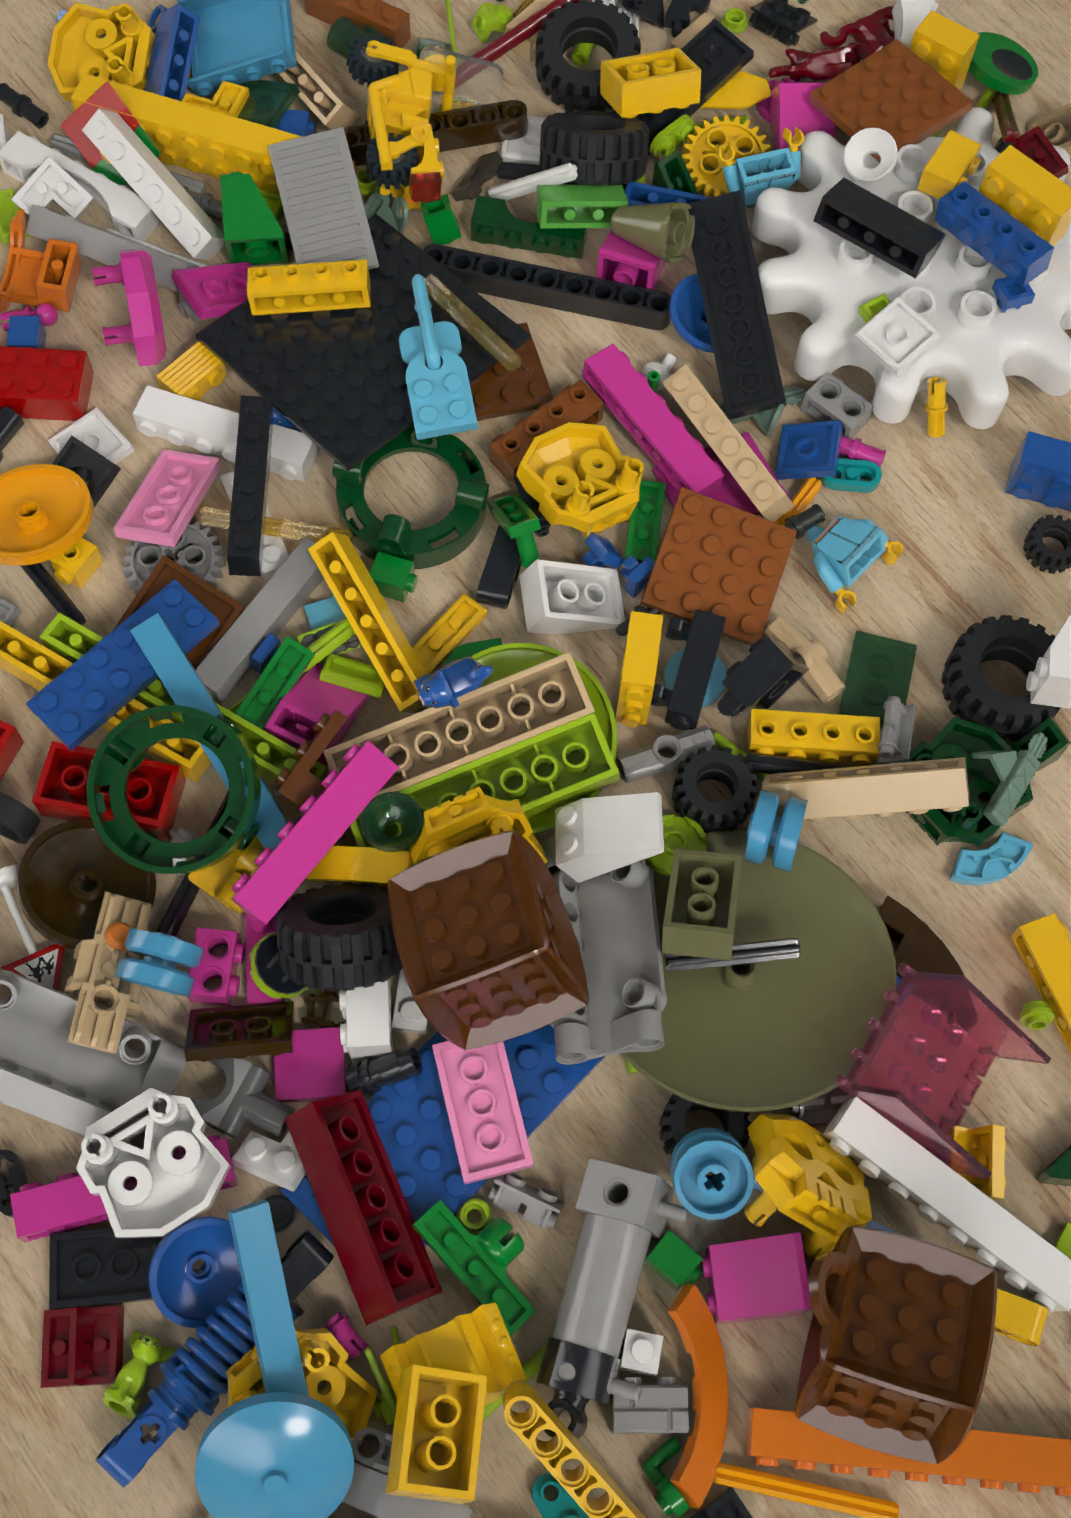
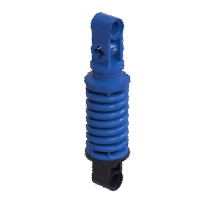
(198, 1376)

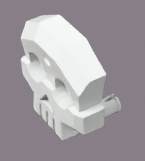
(166, 1188)

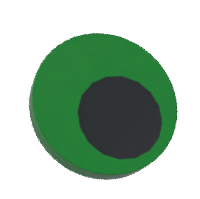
(1003, 64)

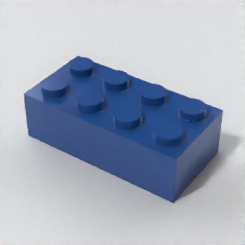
(1042, 471)

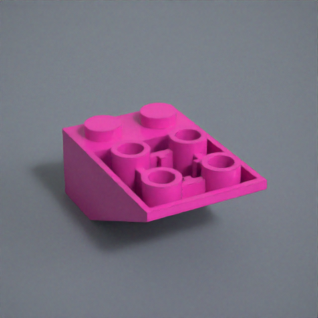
(305, 705)

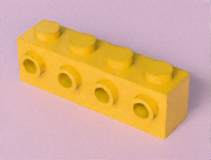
(308, 287)
(814, 736)

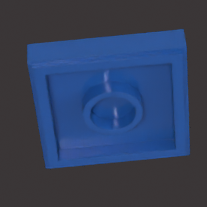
(808, 450)

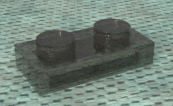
(482, 171)

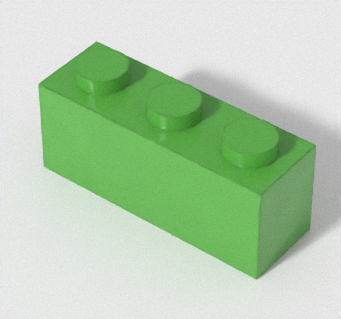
(578, 205)

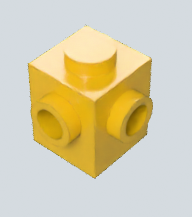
(77, 563)

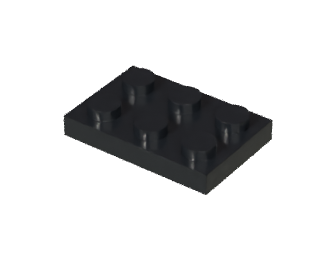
(98, 1268)

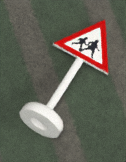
(41, 965)

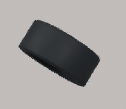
(16, 820)

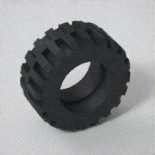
(575, 25)
(599, 143)
(970, 693)
(337, 937)

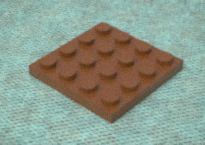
(891, 93)
(718, 564)

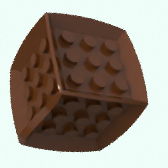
(486, 941)
(896, 1344)

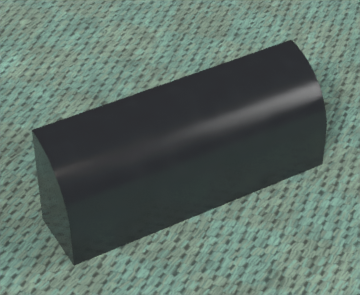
(878, 227)

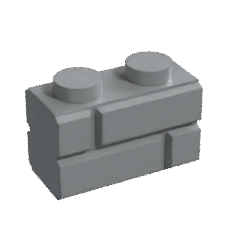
(658, 1411)

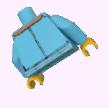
(764, 170)
(847, 551)

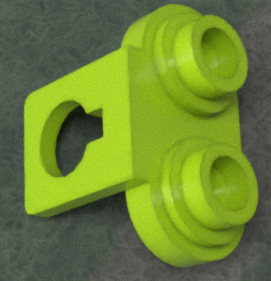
(672, 136)

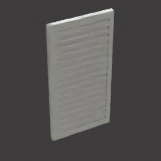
(322, 199)

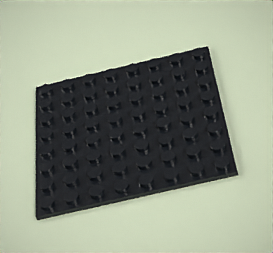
(344, 368)

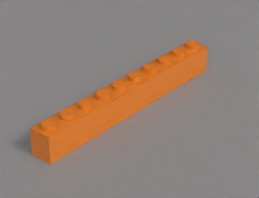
(982, 1455)

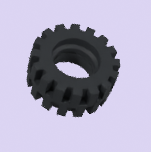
(1040, 553)

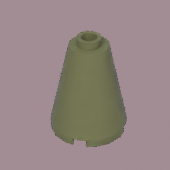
(656, 228)

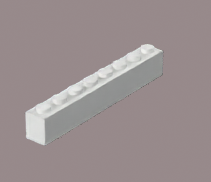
(953, 1203)

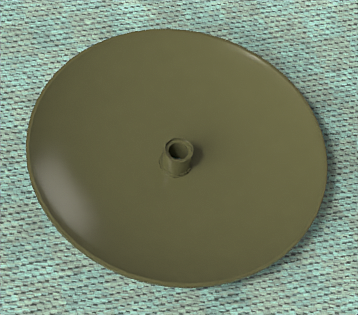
(787, 1022)

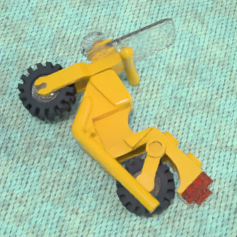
(401, 104)

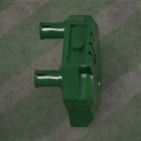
(969, 824)

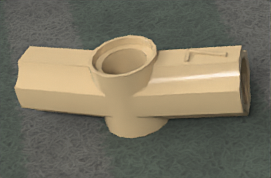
(812, 654)

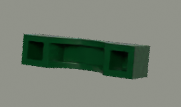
(498, 226)

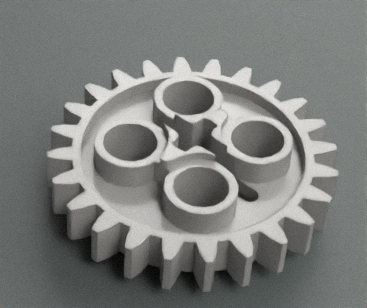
(203, 548)

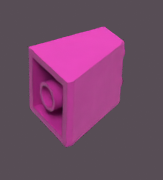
(791, 109)
(628, 264)
(756, 1279)

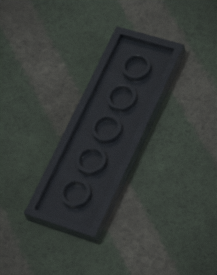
(719, 57)

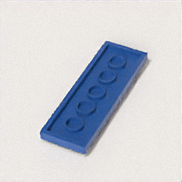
(116, 668)

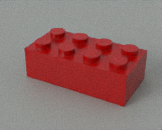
(45, 382)
(151, 790)

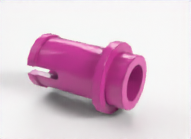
(346, 1335)

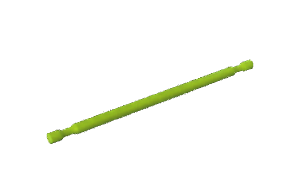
(450, 26)

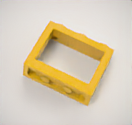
(639, 668)

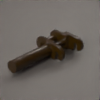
(325, 998)

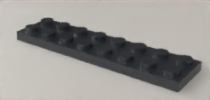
(735, 307)

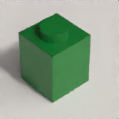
(441, 220)
(393, 576)
(674, 1261)

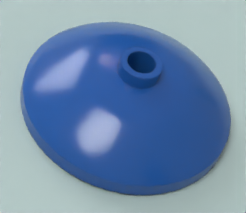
(688, 314)
(193, 1294)

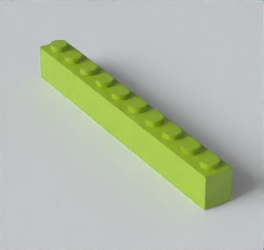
(271, 754)

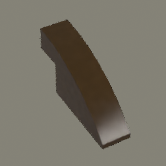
(916, 941)

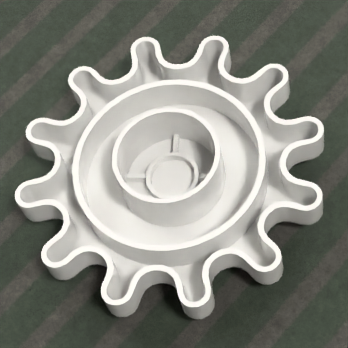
(833, 277)

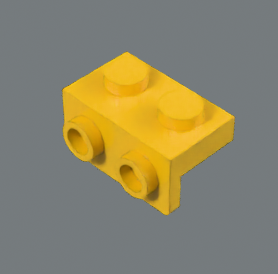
(988, 1147)

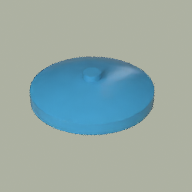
(274, 1459)

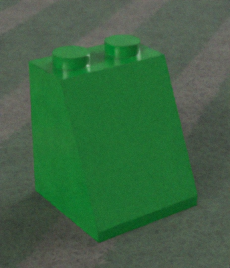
(249, 224)

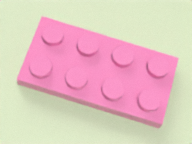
(168, 498)
(482, 1110)

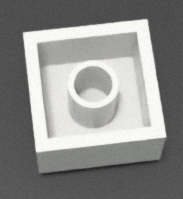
(368, 1021)

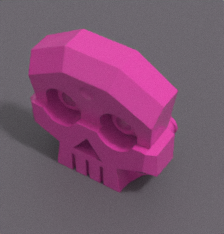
(146, 322)

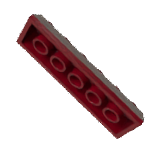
(363, 1205)

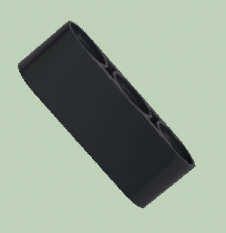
(499, 572)

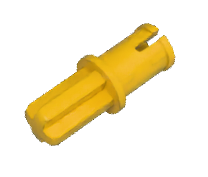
(936, 406)

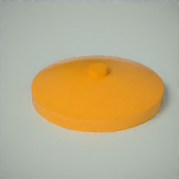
(41, 513)

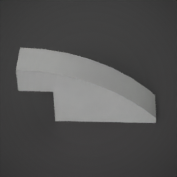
(369, 1495)

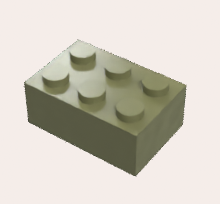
(702, 904)

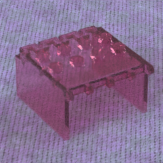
(928, 1056)

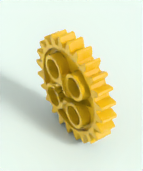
(700, 142)

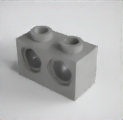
(841, 403)

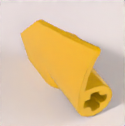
(739, 92)
(220, 878)

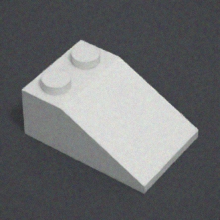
(570, 598)
(1052, 676)
(607, 833)

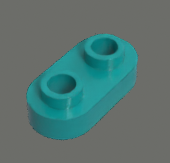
(850, 474)
(562, 1507)

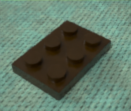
(240, 1031)

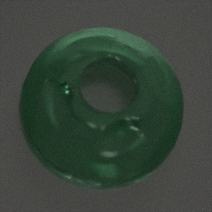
(387, 809)

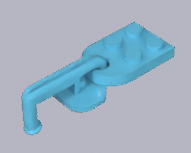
(435, 373)

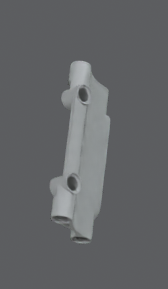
(621, 961)
(70, 1081)

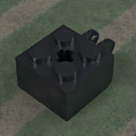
(761, 677)

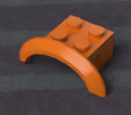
(39, 276)

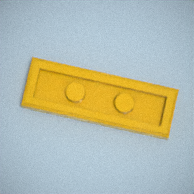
(449, 632)

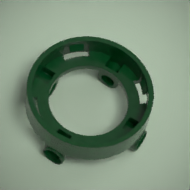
(395, 533)
(124, 752)

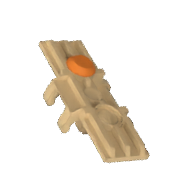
(96, 977)

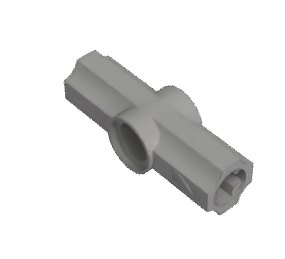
(647, 760)

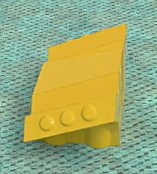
(466, 1344)

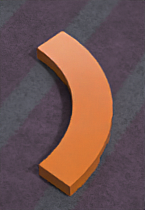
(710, 1396)

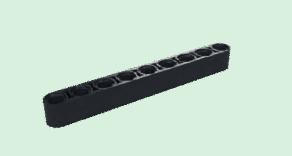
(555, 288)

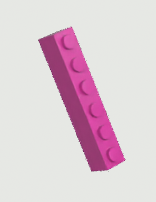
(651, 422)
(314, 833)
(71, 1206)

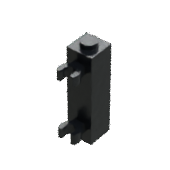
(695, 668)

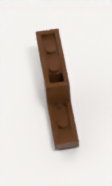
(298, 783)

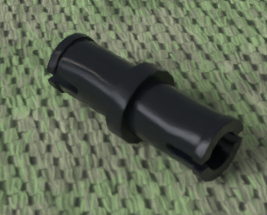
(23, 106)

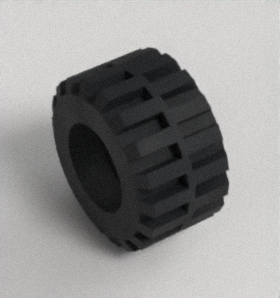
(721, 767)
(673, 1122)

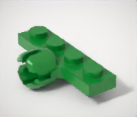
(478, 1260)

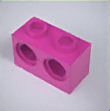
(217, 967)

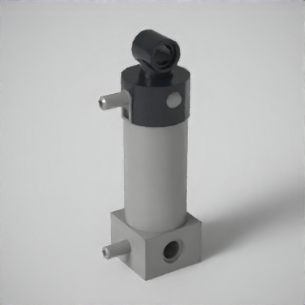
(595, 1308)

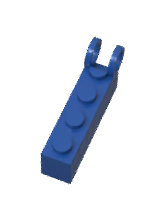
(171, 50)

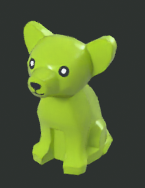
(125, 1391)

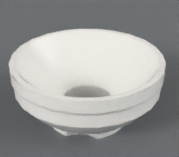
(869, 142)

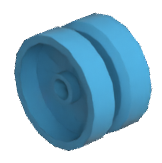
(775, 830)
(160, 959)
(716, 1194)

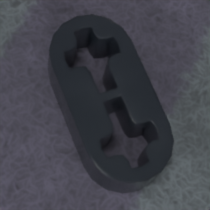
(18, 1179)

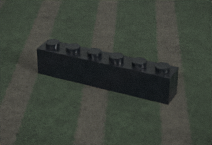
(250, 486)

